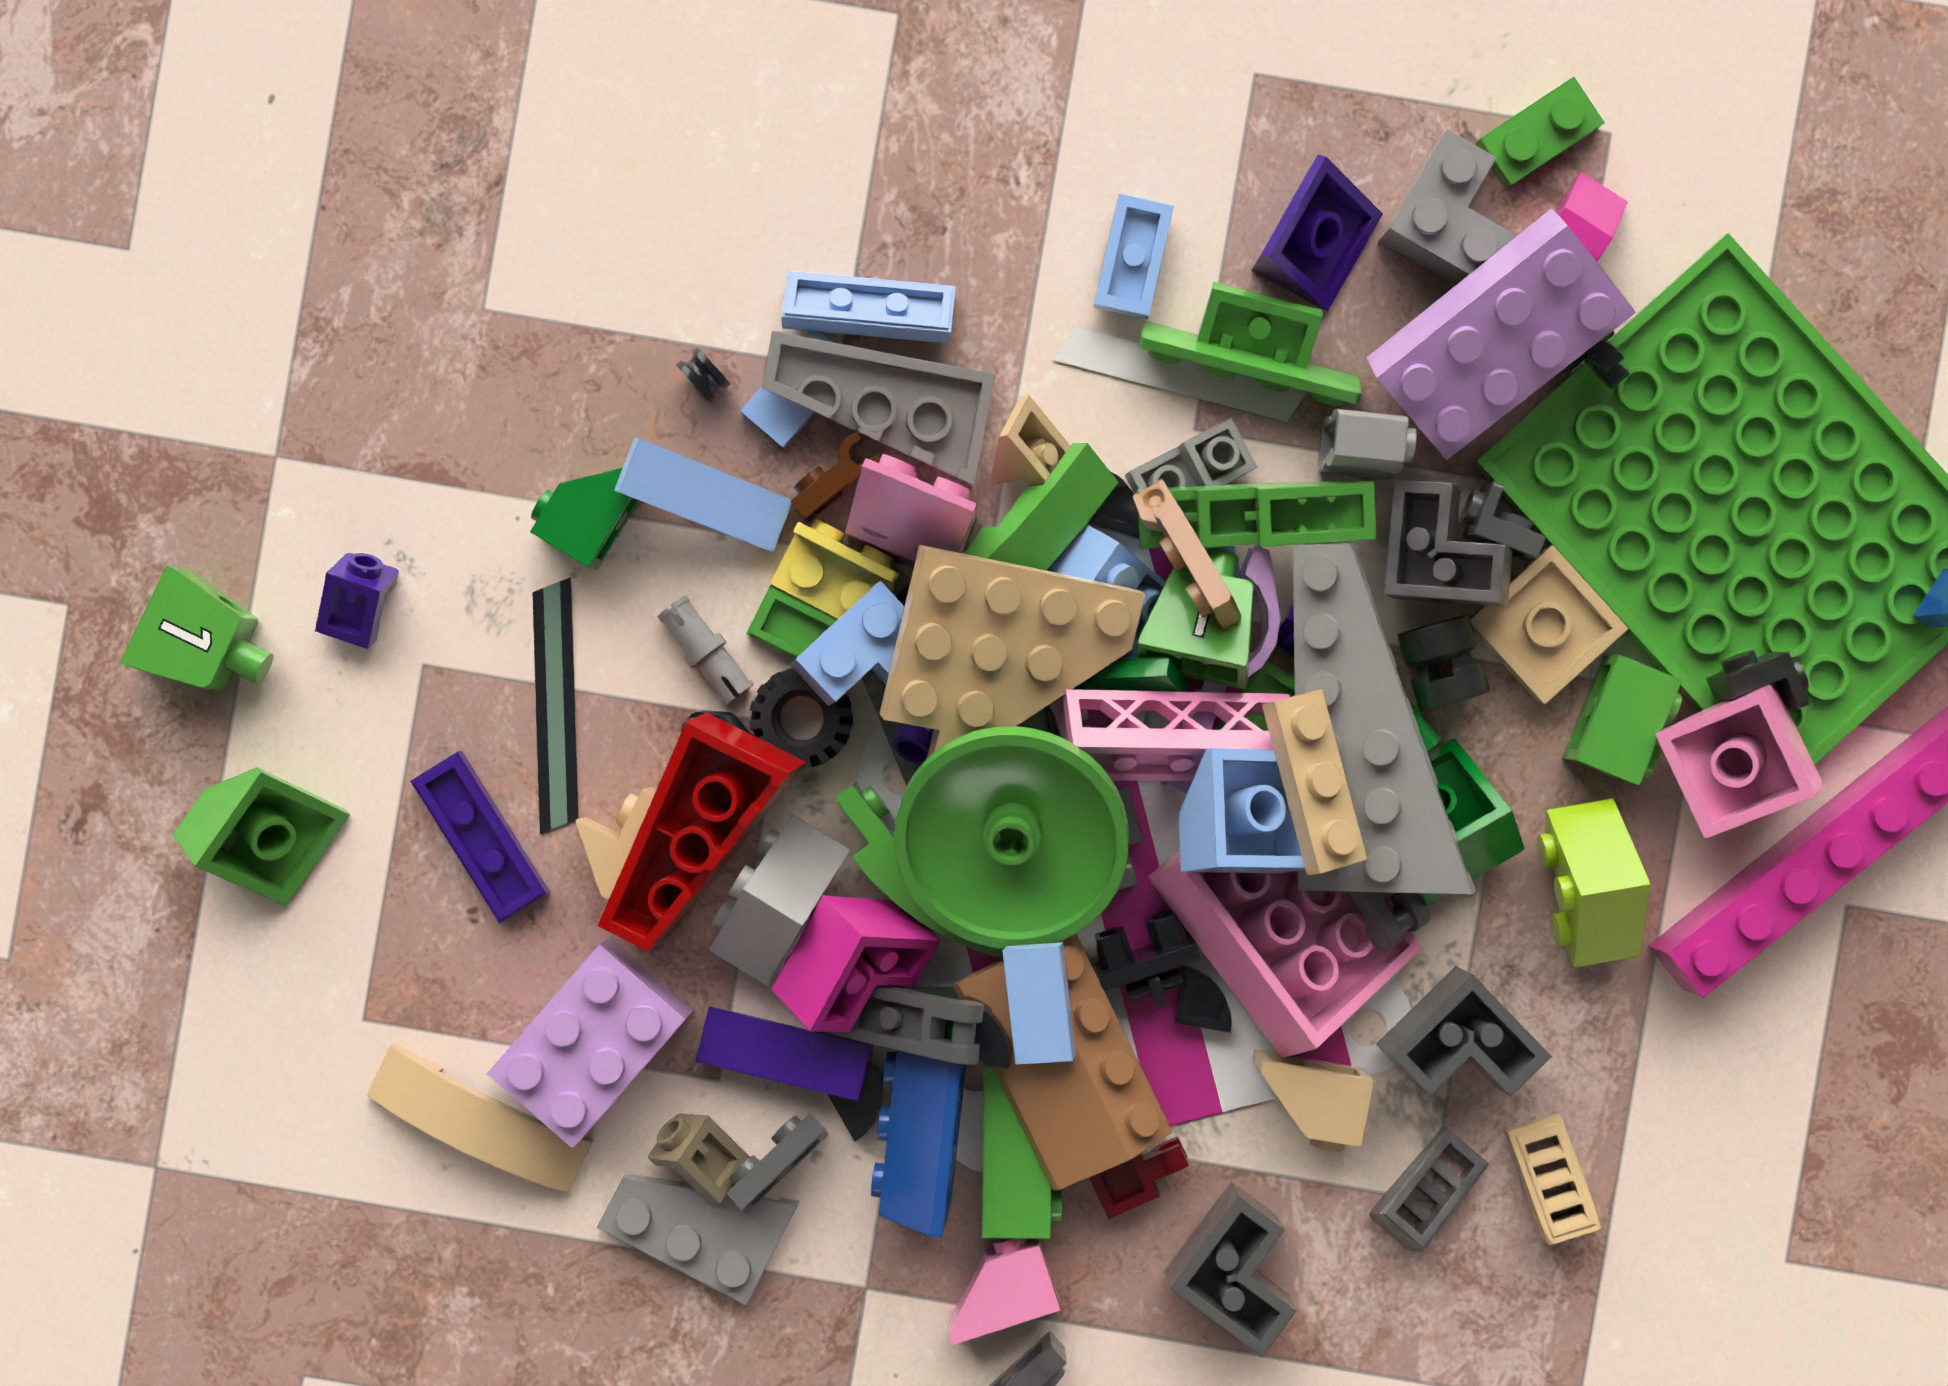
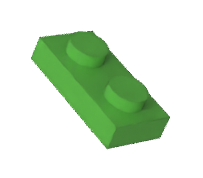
(1541, 132)

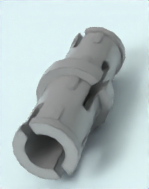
(705, 650)

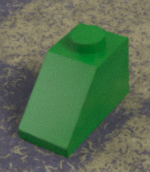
(583, 516)

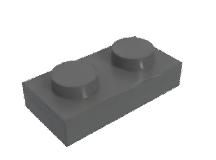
(758, 1177)

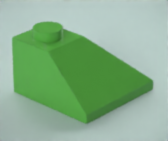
(259, 832)

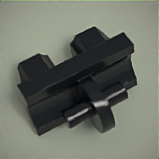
(1168, 950)

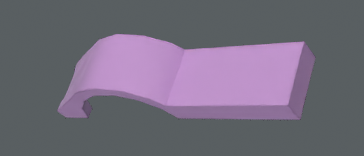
(1259, 571)

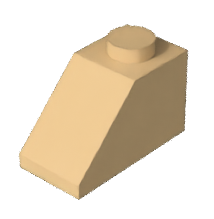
(1321, 1097)

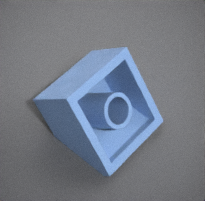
(1238, 816)

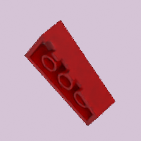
(698, 819)

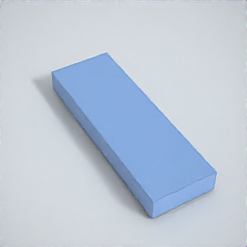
(868, 307)
(703, 494)

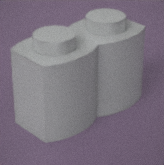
(1365, 443)

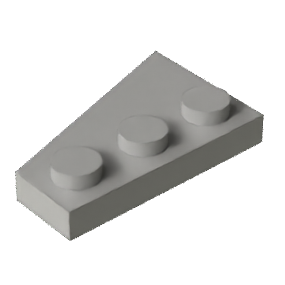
(697, 1236)

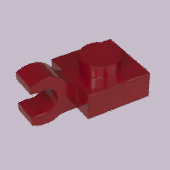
(1134, 1180)

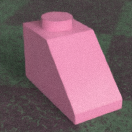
(1005, 1290)

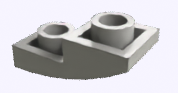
(1203, 460)

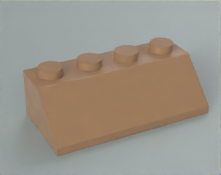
(1083, 1110)

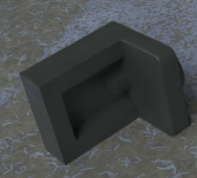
(1748, 672)

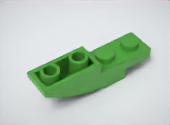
(879, 859)

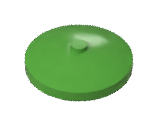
(1011, 837)

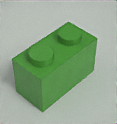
(1621, 720)

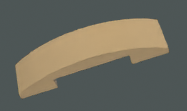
(474, 1121)

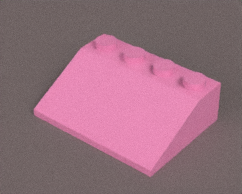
(1283, 951)

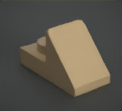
(1027, 446)
(609, 849)

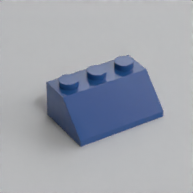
(920, 1140)

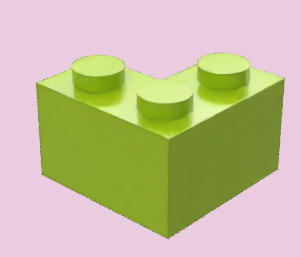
(1596, 883)

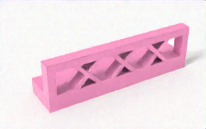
(1138, 753)

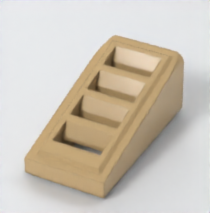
(1567, 1226)

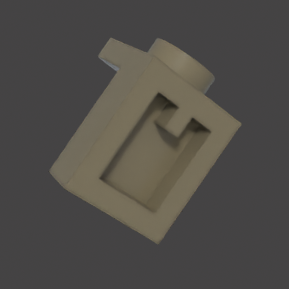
(699, 1154)

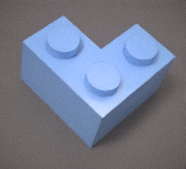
(853, 645)

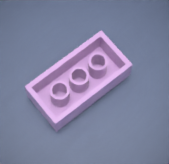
(1500, 334)

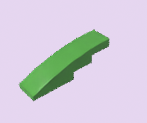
(1274, 513)
(1049, 514)

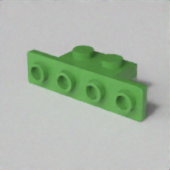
(1255, 339)

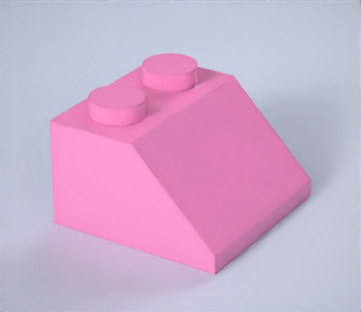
(1740, 760)

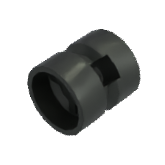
(1440, 642)

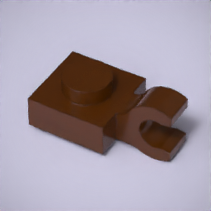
(822, 488)

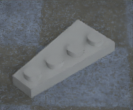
(898, 400)

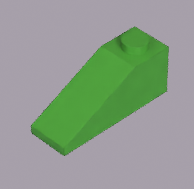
(1014, 1186)

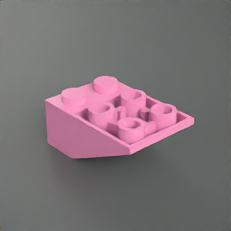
(901, 512)

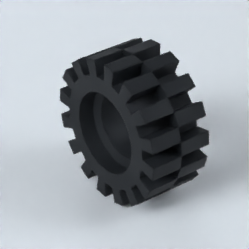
(767, 725)

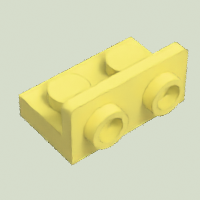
(828, 572)

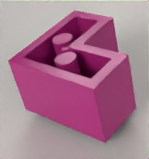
(846, 954)

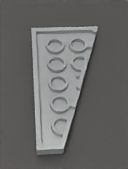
(1377, 736)

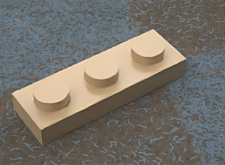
(1314, 782)

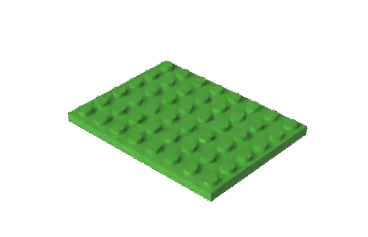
(1740, 497)

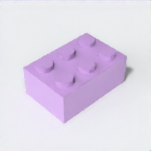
(590, 1041)

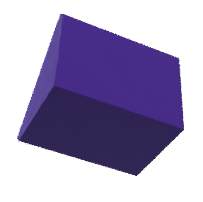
(1319, 235)

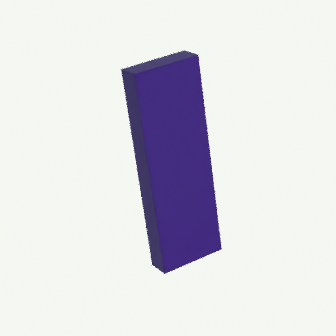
(480, 836)
(784, 1053)

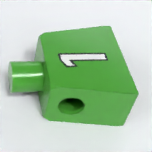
(195, 634)
(1197, 643)

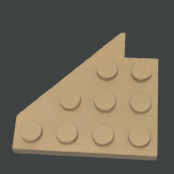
(998, 642)

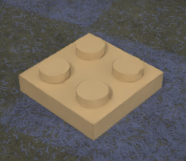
(1549, 626)

